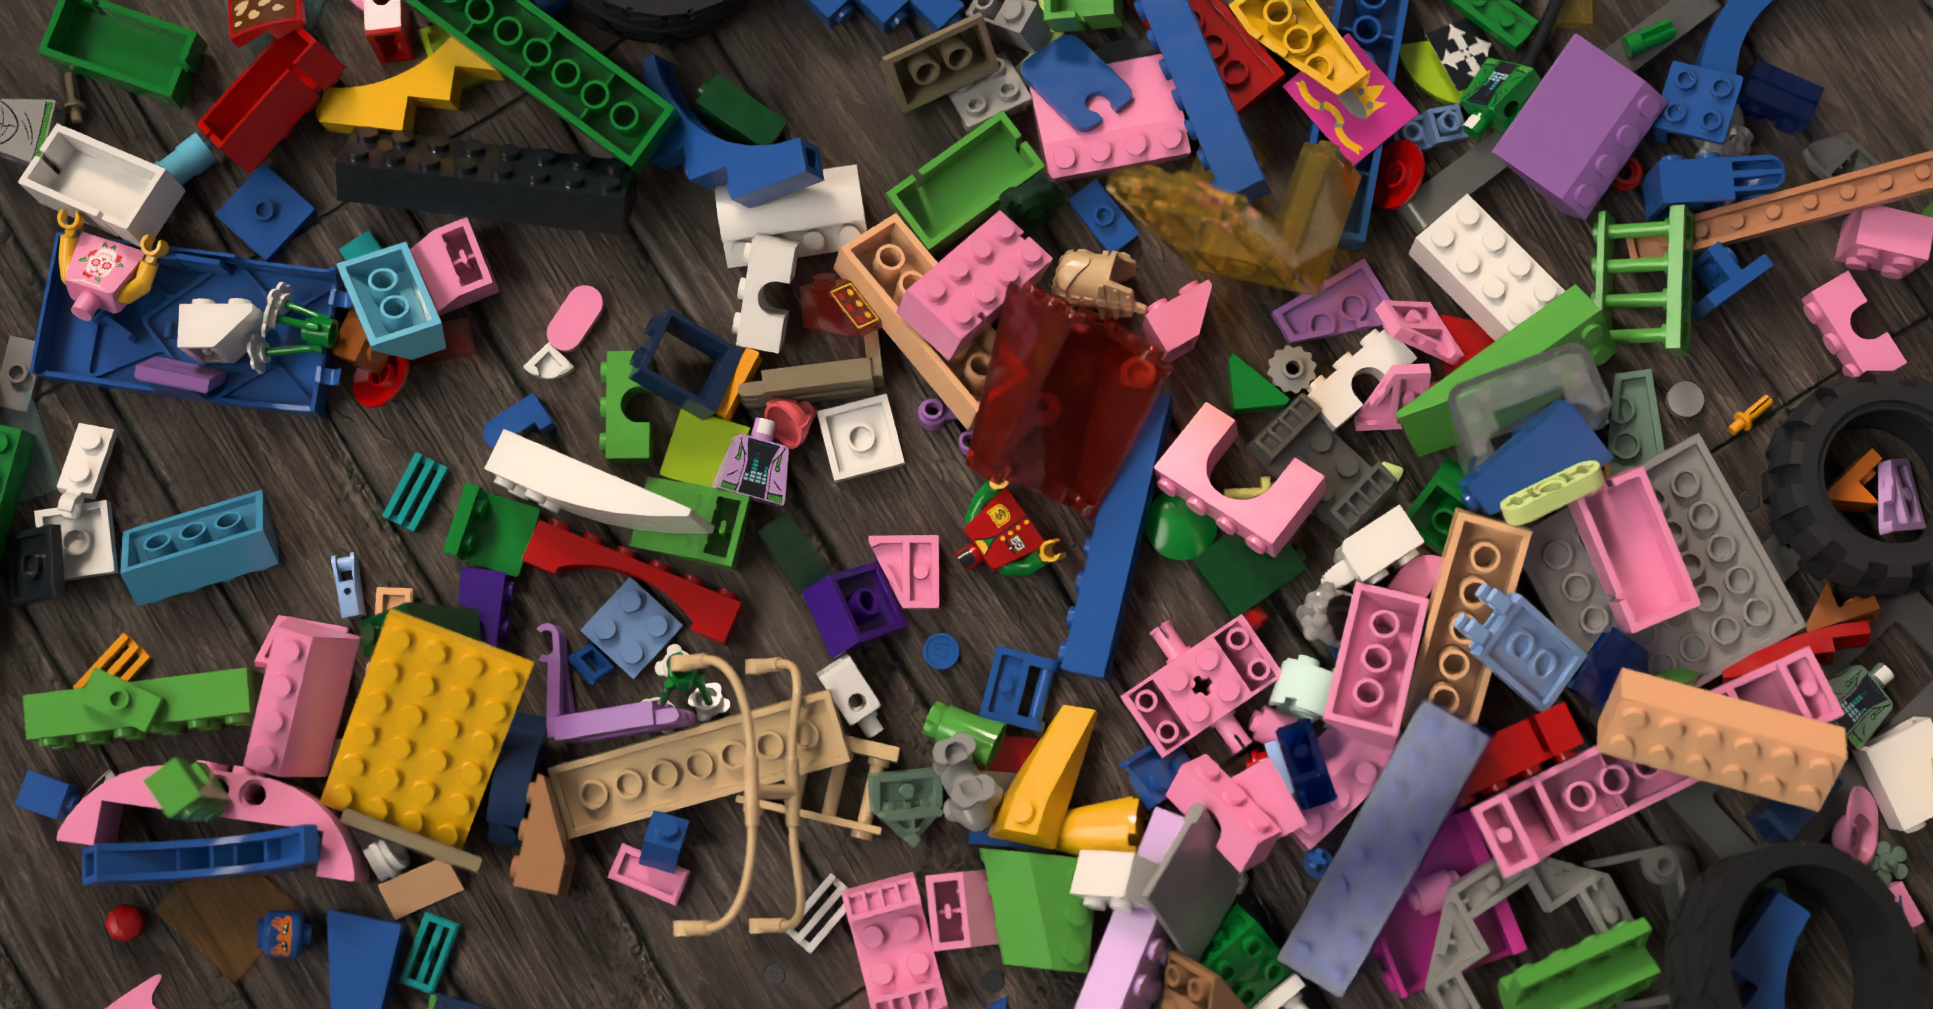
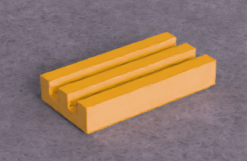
(743, 373)
(114, 649)

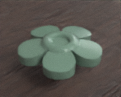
(1887, 862)

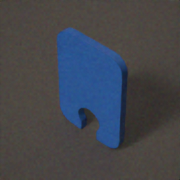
(1070, 74)

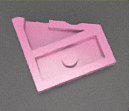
(1419, 327)
(1394, 391)

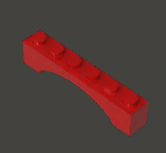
(558, 550)

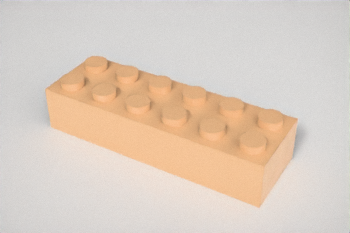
(882, 268)
(1475, 553)
(1721, 740)

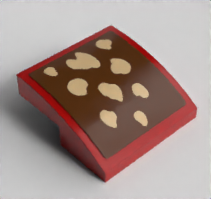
(256, 17)

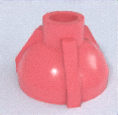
(792, 420)

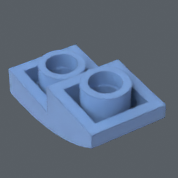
(1433, 128)

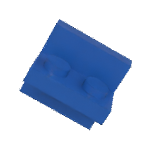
(1723, 278)

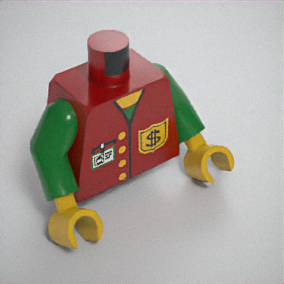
(1003, 535)

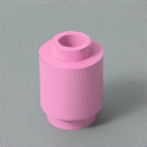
(1266, 721)
(1429, 891)

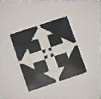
(1461, 50)

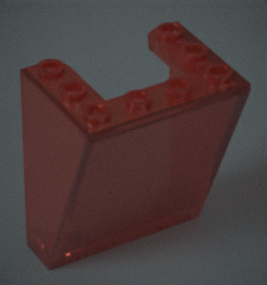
(1062, 399)

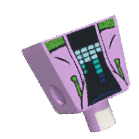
(755, 466)

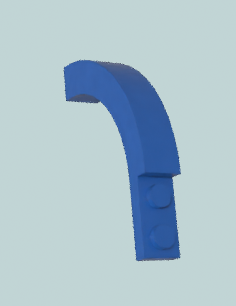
(1726, 34)

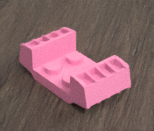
(894, 944)

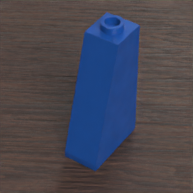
(1539, 450)
(363, 959)

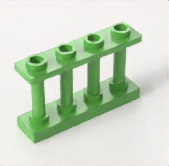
(1675, 264)

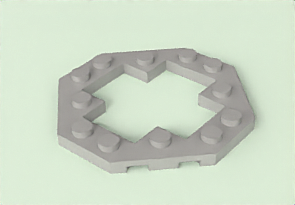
(1552, 883)

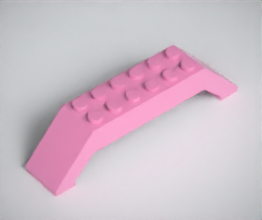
(1599, 789)

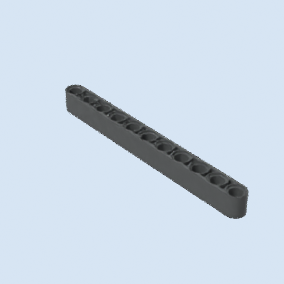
(1481, 167)

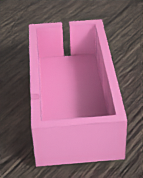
(972, 283)
(1633, 551)

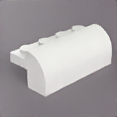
(817, 216)

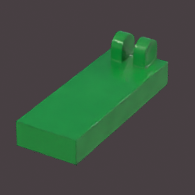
(1500, 19)

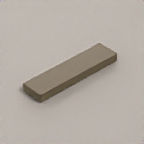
(414, 842)

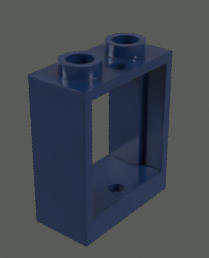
(724, 353)

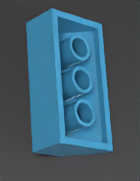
(199, 548)

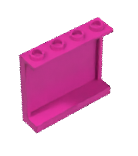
(1411, 937)

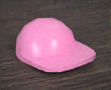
(1858, 828)

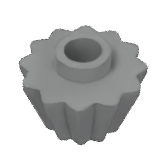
(1295, 357)

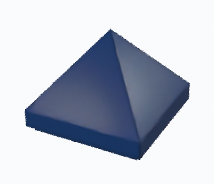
(590, 664)

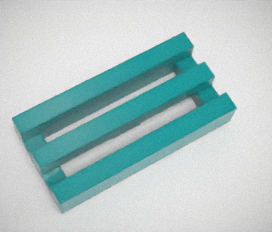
(403, 486)
(443, 958)

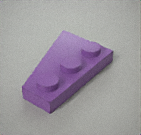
(1343, 307)

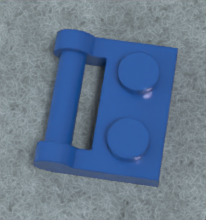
(1007, 687)

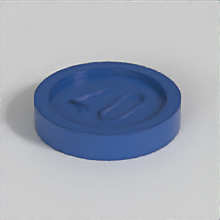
(941, 651)

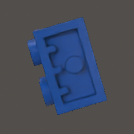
(1698, 103)

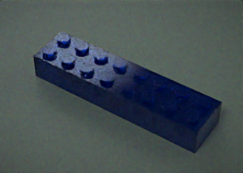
(1386, 847)

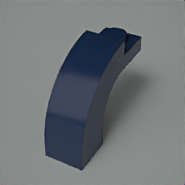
(515, 769)

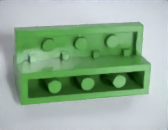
(1588, 975)

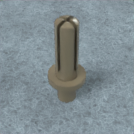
(74, 105)

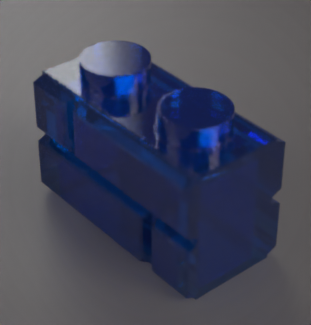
(1779, 97)
(1603, 665)
(1306, 764)

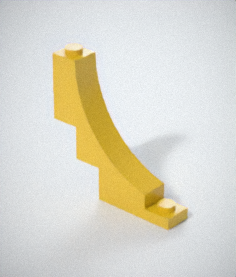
(394, 102)

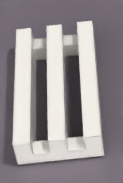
(800, 937)

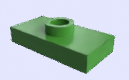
(121, 700)

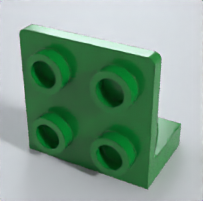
(491, 531)
(1244, 957)

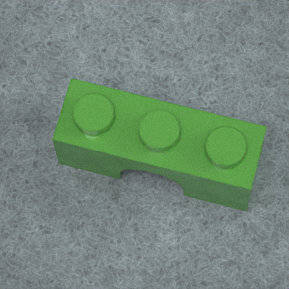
(624, 440)
(188, 791)

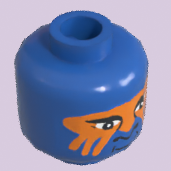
(283, 933)

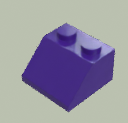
(854, 608)

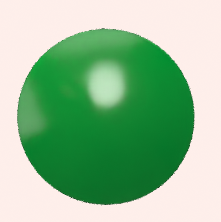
(1178, 530)

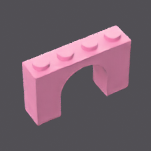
(1264, 520)

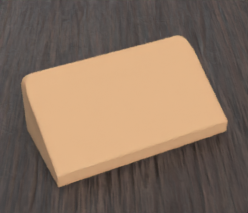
(420, 888)

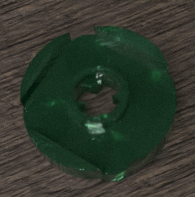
(1031, 202)

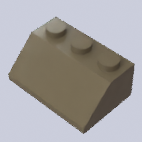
(939, 63)

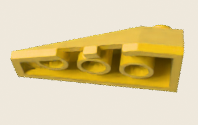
(1303, 38)
(1044, 785)

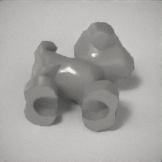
(971, 794)

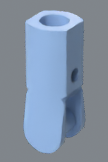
(350, 591)

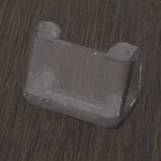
(1520, 392)

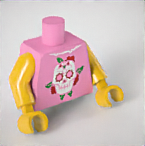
(104, 271)

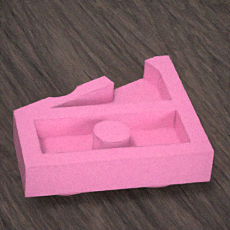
(911, 568)

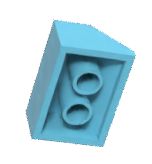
(393, 303)

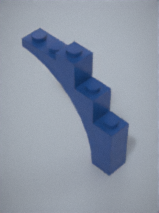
(890, 13)
(750, 172)
(201, 859)
(1764, 950)

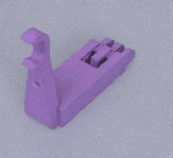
(600, 724)

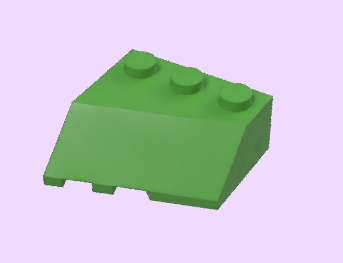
(1034, 911)

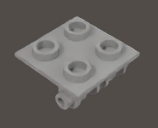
(990, 95)

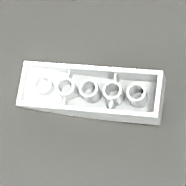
(568, 484)

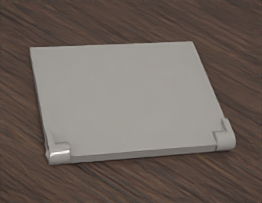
(1194, 885)

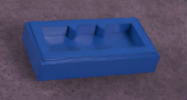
(1103, 217)

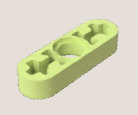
(1552, 493)

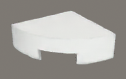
(549, 364)

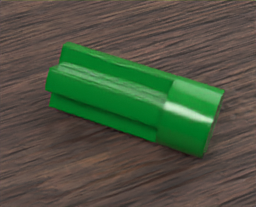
(1648, 37)

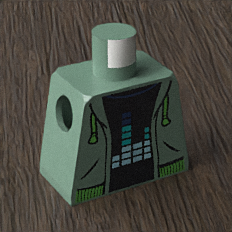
(1861, 701)

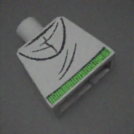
(26, 127)

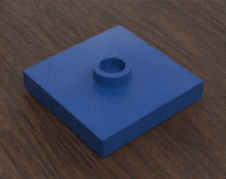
(266, 213)

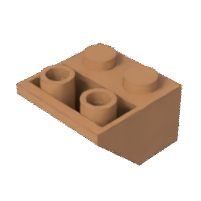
(1194, 986)

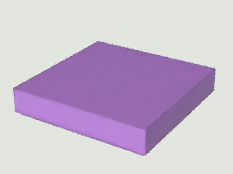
(180, 374)

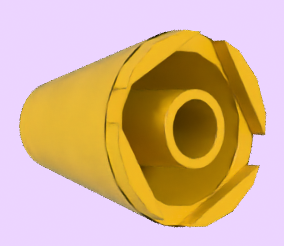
(1104, 827)

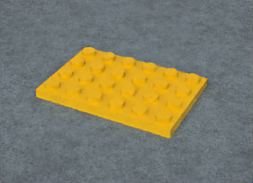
(426, 729)

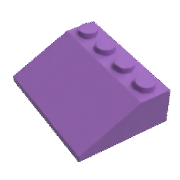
(1579, 127)

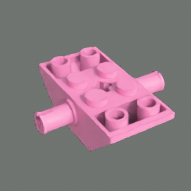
(1232, 665)

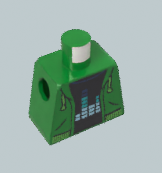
(1497, 96)

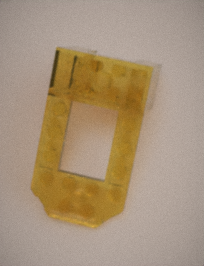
(1228, 238)

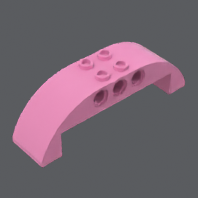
(341, 857)

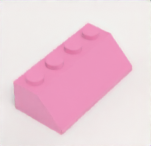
(1375, 664)
(301, 700)
(1354, 773)

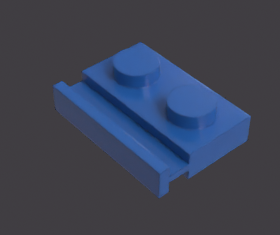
(1152, 774)

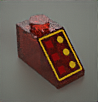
(836, 307)

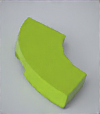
(1428, 73)

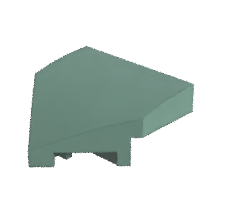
(906, 800)

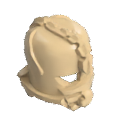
(1093, 282)

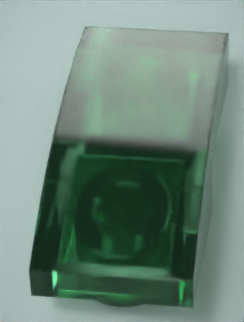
(793, 552)

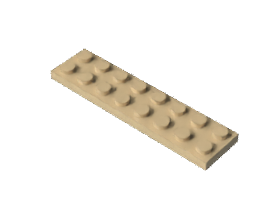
(693, 765)

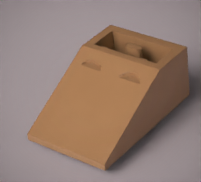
(546, 852)

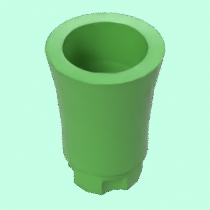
(988, 734)

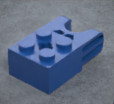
(1708, 182)

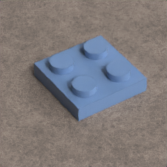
(632, 628)

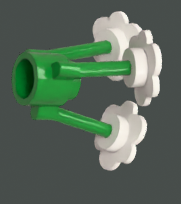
(319, 331)

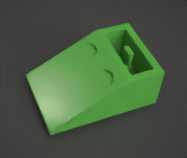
(721, 508)

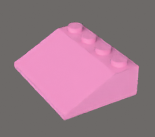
(1141, 134)

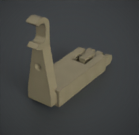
(819, 380)

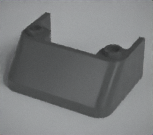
(1672, 868)

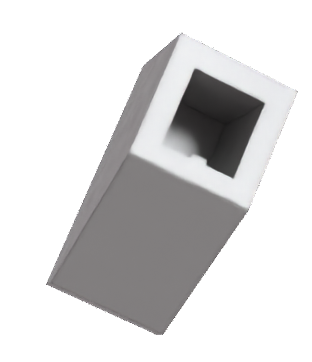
(1013, 21)

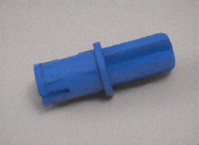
(1317, 862)

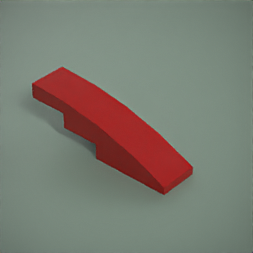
(1821, 641)

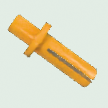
(1745, 419)

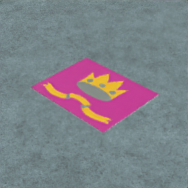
(1360, 116)

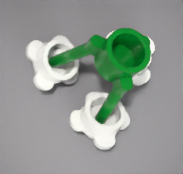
(706, 698)

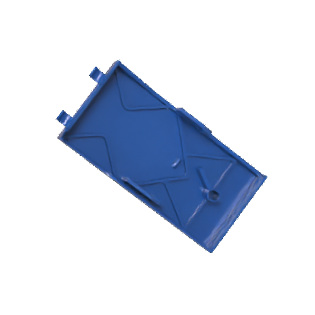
(112, 344)

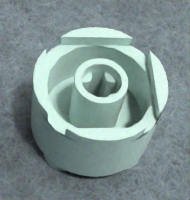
(1302, 689)

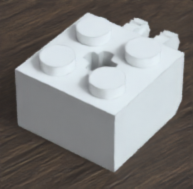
(1373, 549)

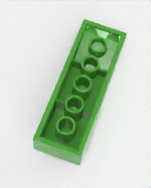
(1562, 321)

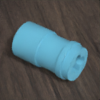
(189, 158)

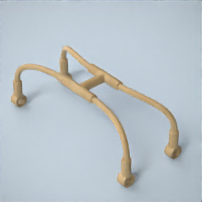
(754, 792)

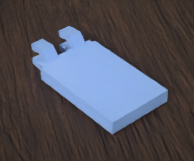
(1522, 647)

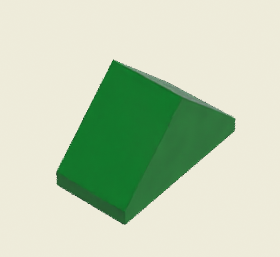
(1250, 391)

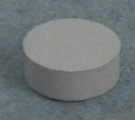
(1684, 400)

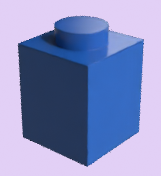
(48, 795)
(663, 842)

